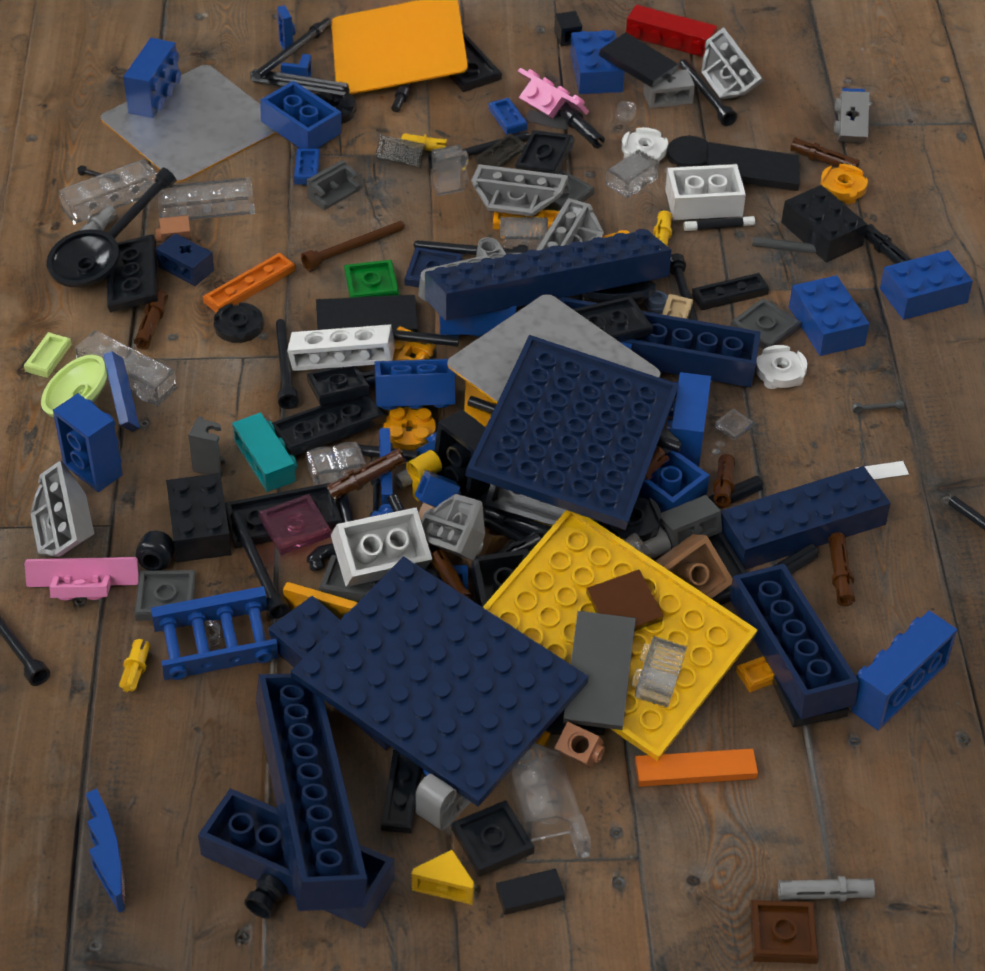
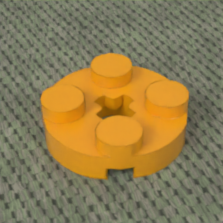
(847, 192)
(401, 418)

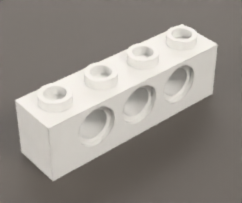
(341, 347)

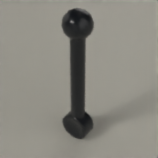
(82, 170)
(375, 483)

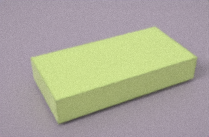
(47, 355)

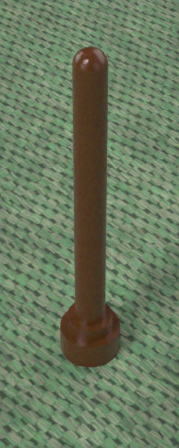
(312, 259)

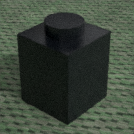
(564, 25)

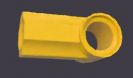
(416, 467)

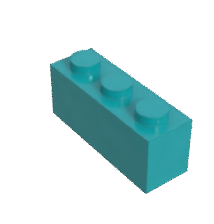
(264, 452)

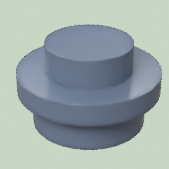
(656, 302)

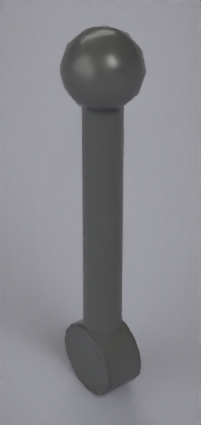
(857, 407)

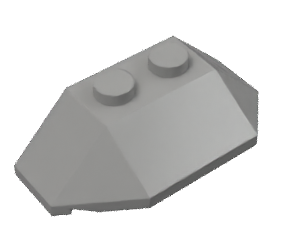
(728, 67)
(516, 189)
(572, 224)
(60, 512)
(456, 526)

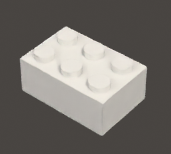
(705, 192)
(376, 543)

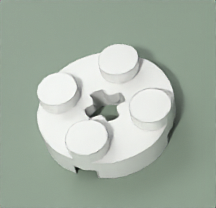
(656, 147)
(791, 375)

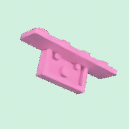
(545, 97)
(81, 576)

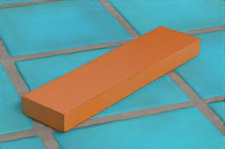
(249, 282)
(696, 767)

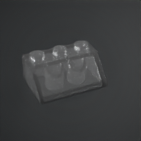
(542, 793)

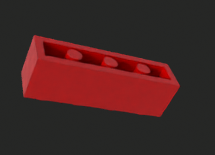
(669, 30)

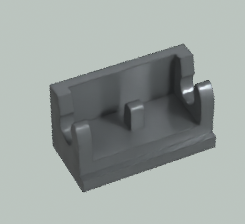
(332, 185)
(205, 447)
(694, 517)

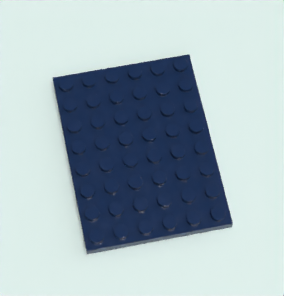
(574, 431)
(440, 679)

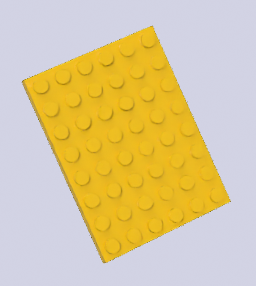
(551, 588)

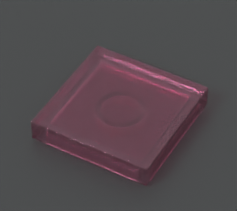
(295, 524)

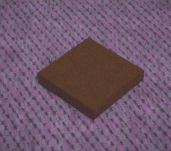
(626, 597)
(783, 932)

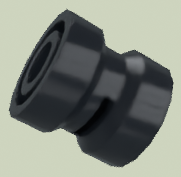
(267, 893)

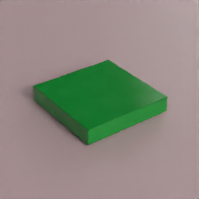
(371, 279)

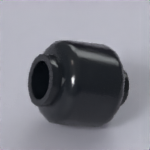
(155, 550)

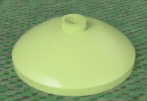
(83, 376)

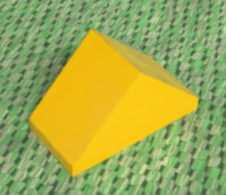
(444, 878)

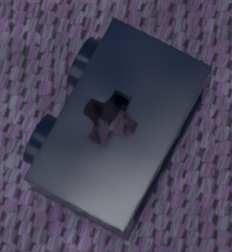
(185, 259)

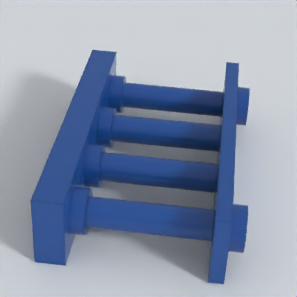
(214, 608)

